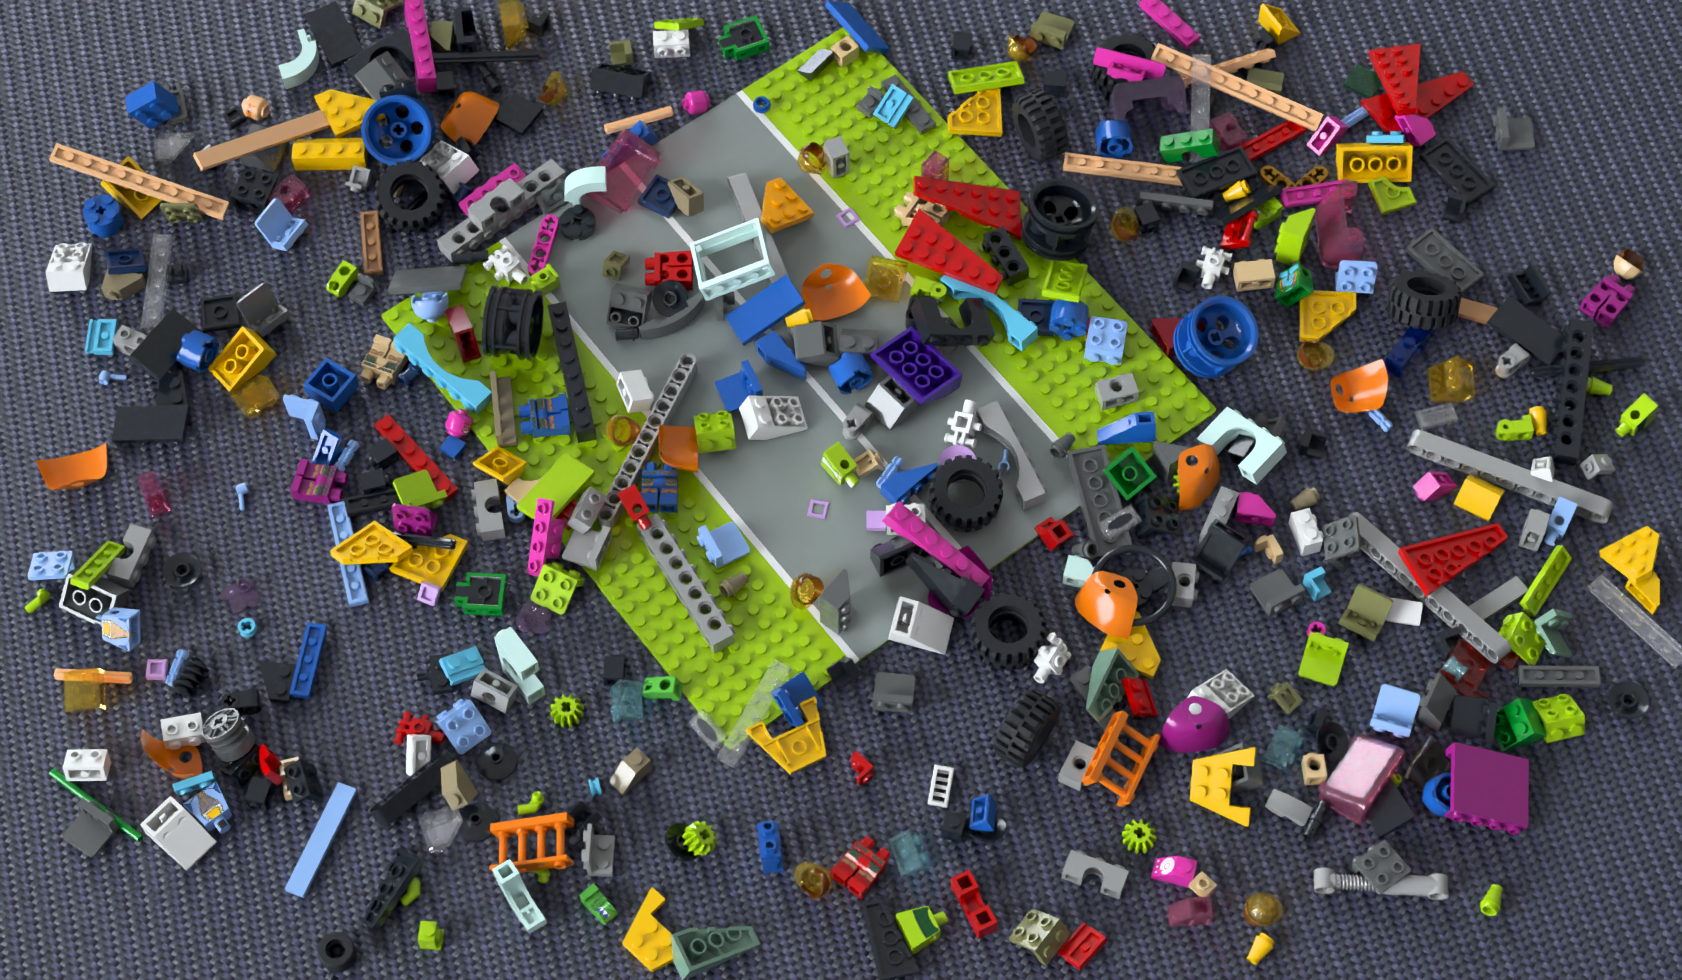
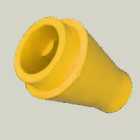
(1237, 191)
(801, 317)
(1539, 419)
(1261, 947)

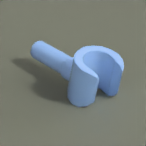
(105, 376)
(1004, 462)
(241, 490)

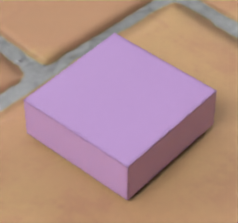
(851, 222)
(812, 502)
(874, 521)
(429, 593)
(157, 669)

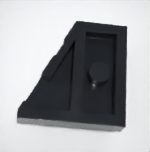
(277, 680)

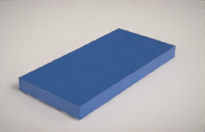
(857, 27)
(765, 309)

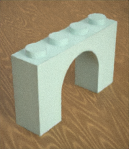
(1263, 457)
(519, 665)

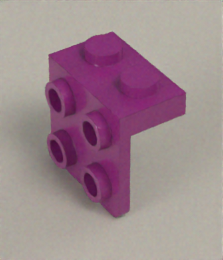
(413, 519)

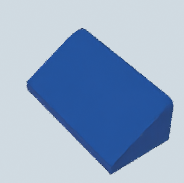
(983, 813)

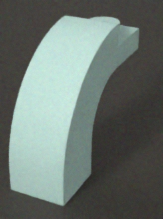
(303, 66)
(585, 181)
(518, 896)

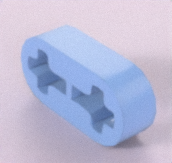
(511, 511)

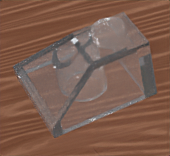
(171, 145)
(440, 828)

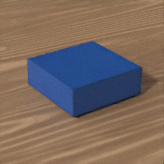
(453, 447)

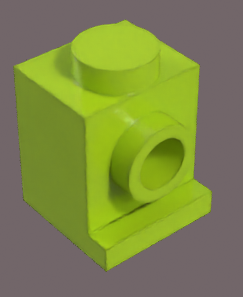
(545, 280)
(430, 935)

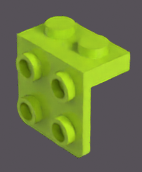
(714, 432)
(419, 490)
(556, 587)
(1523, 637)
(1323, 659)
(1560, 717)

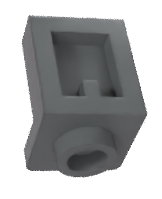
(870, 101)
(363, 290)
(721, 304)

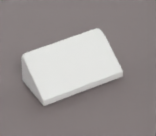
(1543, 468)
(1405, 612)
(417, 752)

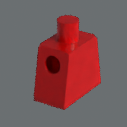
(631, 499)

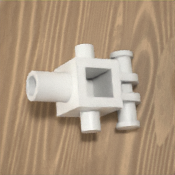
(506, 266)
(1213, 266)
(964, 425)
(1051, 658)

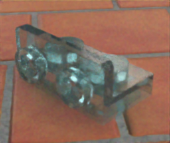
(626, 700)
(1282, 747)
(909, 853)

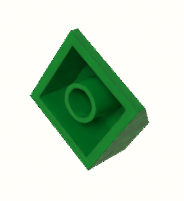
(1129, 473)

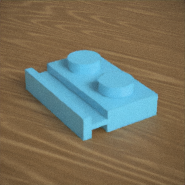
(893, 106)
(1394, 137)
(100, 336)
(462, 665)
(189, 785)

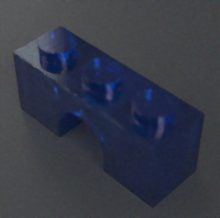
(1402, 352)

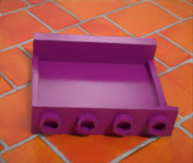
(1488, 788)

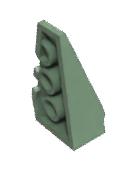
(1106, 682)
(703, 949)

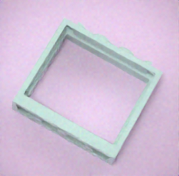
(740, 277)

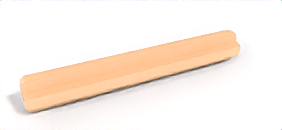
(645, 117)
(109, 676)

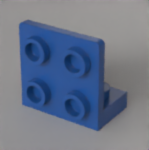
(738, 387)
(791, 694)

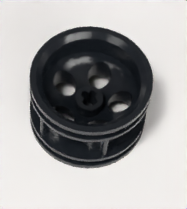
(1055, 235)
(512, 322)

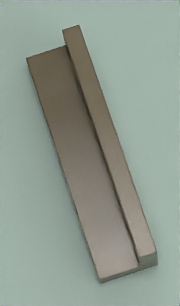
(503, 410)

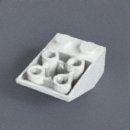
(450, 164)
(69, 267)
(772, 416)
(920, 626)
(1223, 690)
(178, 833)

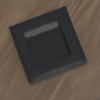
(234, 117)

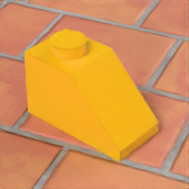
(1646, 592)

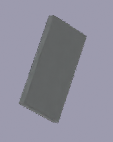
(1441, 257)
(428, 280)

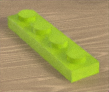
(97, 565)
(1545, 580)

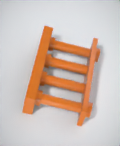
(1102, 757)
(538, 825)

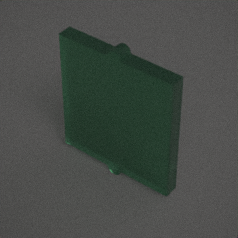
(1363, 81)

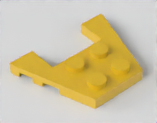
(798, 746)
(1213, 781)
(647, 937)

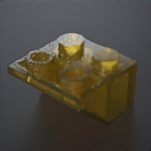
(1451, 380)

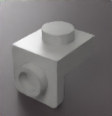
(359, 179)
(1596, 465)

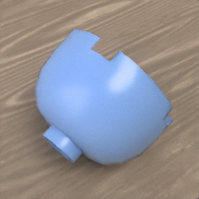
(430, 305)

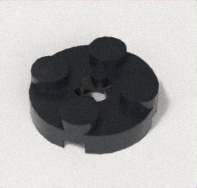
(574, 214)

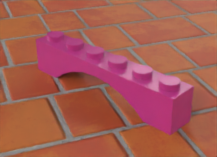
(421, 46)
(910, 526)

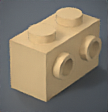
(1254, 275)

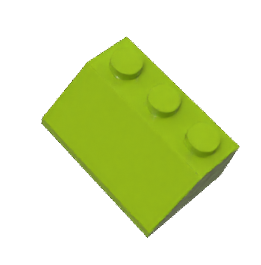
(1294, 236)

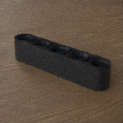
(411, 790)

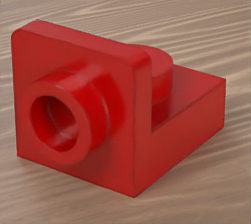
(861, 765)

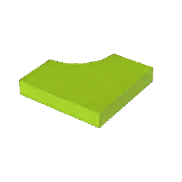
(678, 24)
(1390, 197)

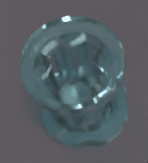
(1455, 668)

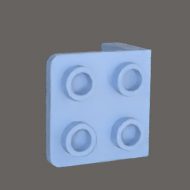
(279, 226)
(1356, 276)
(1105, 340)
(309, 411)
(723, 544)
(51, 565)
(1395, 710)
(463, 725)

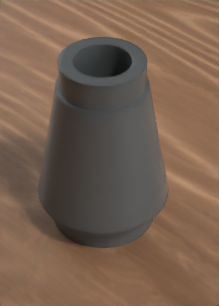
(1060, 447)
(1086, 549)

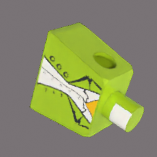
(840, 465)

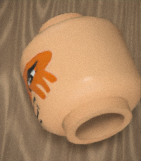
(255, 107)

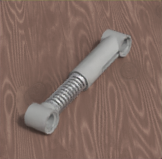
(1431, 886)

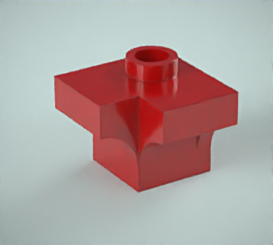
(1054, 533)

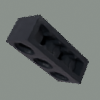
(1006, 248)

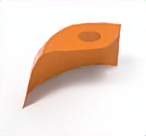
(470, 118)
(843, 297)
(1362, 384)
(679, 447)
(74, 470)
(1194, 483)
(1108, 612)
(170, 758)

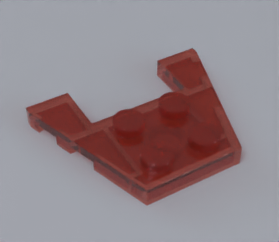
(1477, 665)

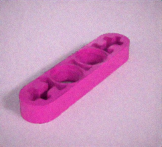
(543, 246)

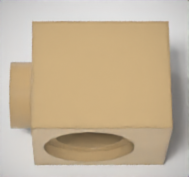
(845, 51)
(1310, 776)

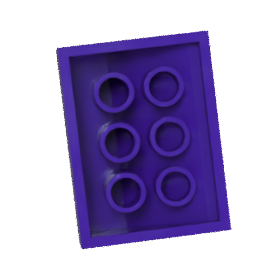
(918, 367)

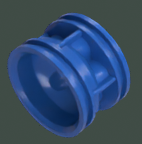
(372, 131)
(1195, 347)

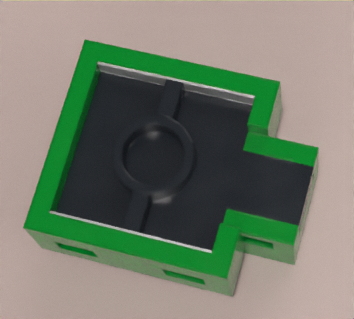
(744, 39)
(482, 594)

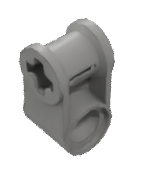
(1511, 361)
(856, 422)

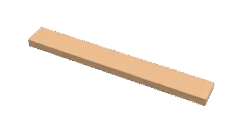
(261, 140)
(1121, 168)

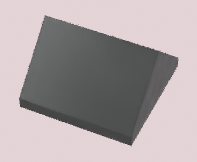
(1166, 457)

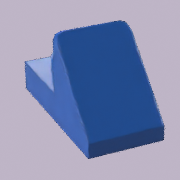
(327, 448)

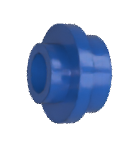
(761, 100)

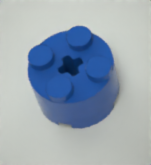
(1113, 138)
(103, 215)
(1069, 319)
(197, 350)
(851, 372)
(1438, 794)

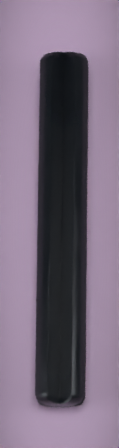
(429, 541)

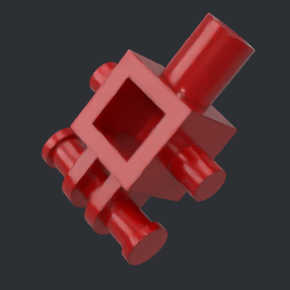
(417, 727)

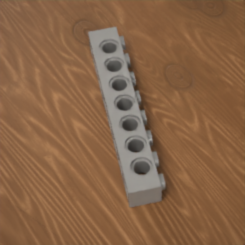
(463, 232)
(716, 639)

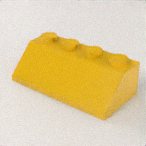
(329, 154)
(1374, 160)

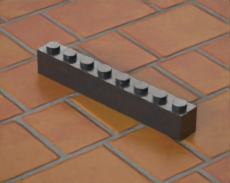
(572, 372)

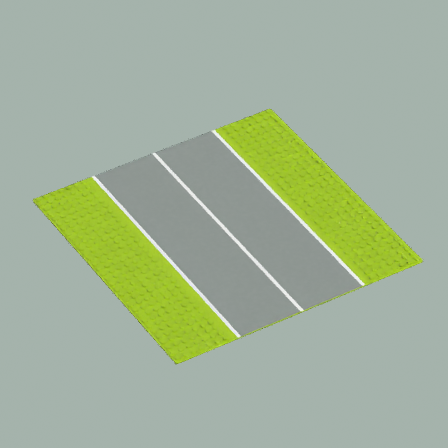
(771, 481)

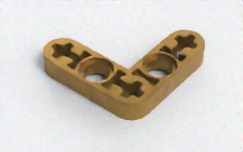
(1280, 178)

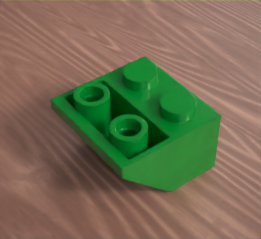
(1518, 725)

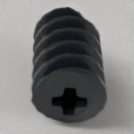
(188, 678)

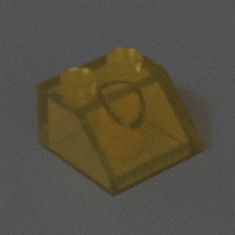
(512, 21)
(885, 278)
(255, 396)
(84, 690)

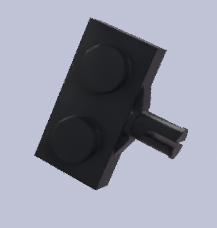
(436, 675)

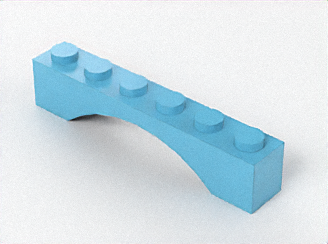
(1019, 329)
(469, 392)

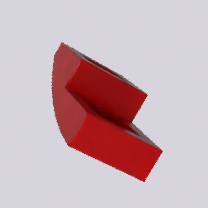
(269, 763)

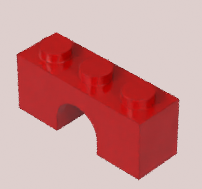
(969, 898)

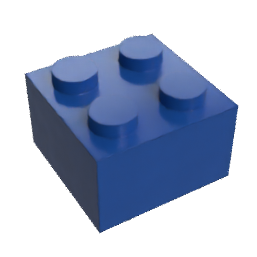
(152, 105)
(331, 385)

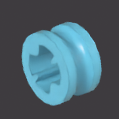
(246, 622)
(595, 787)

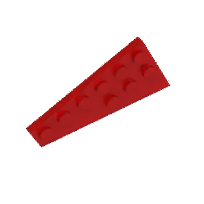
(1398, 73)
(1431, 98)
(976, 202)
(938, 250)
(1444, 558)

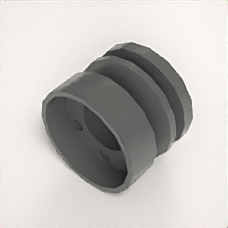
(228, 735)

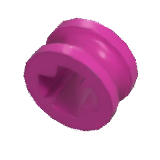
(1319, 627)

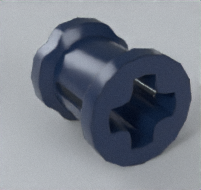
(462, 192)
(408, 375)
(376, 570)

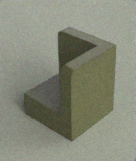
(621, 52)

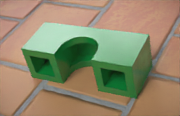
(1202, 142)

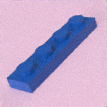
(308, 660)

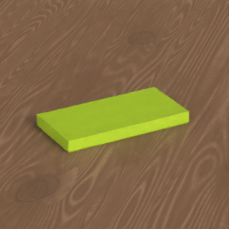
(985, 77)
(1065, 280)
(559, 484)

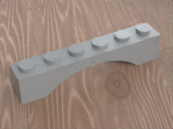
(995, 424)

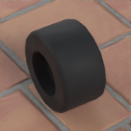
(338, 964)

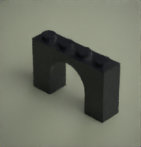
(396, 43)
(936, 331)

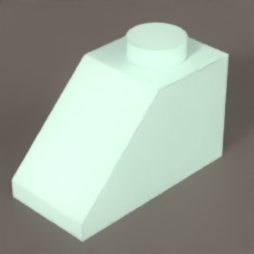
(1077, 571)

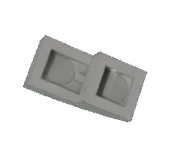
(1288, 806)

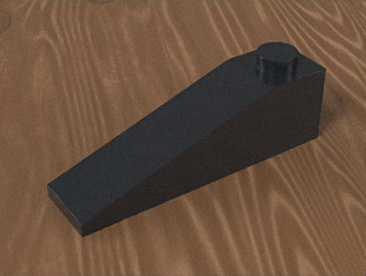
(952, 592)

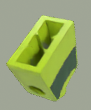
(1637, 416)
(920, 927)

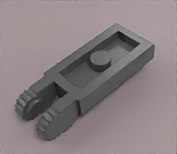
(183, 114)

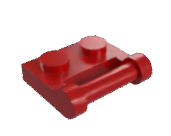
(1238, 232)

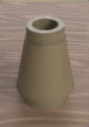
(1305, 499)
(732, 585)

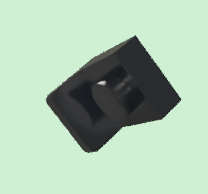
(467, 147)

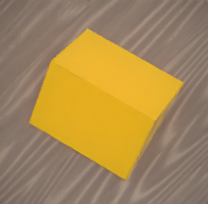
(1277, 23)
(501, 465)
(1479, 497)

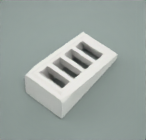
(943, 770)

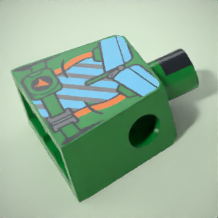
(1294, 284)

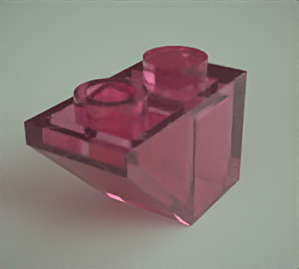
(153, 493)
(1190, 912)

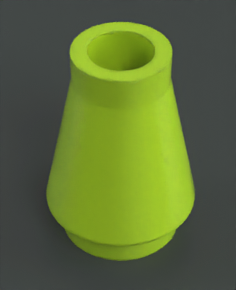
(1598, 387)
(1491, 902)

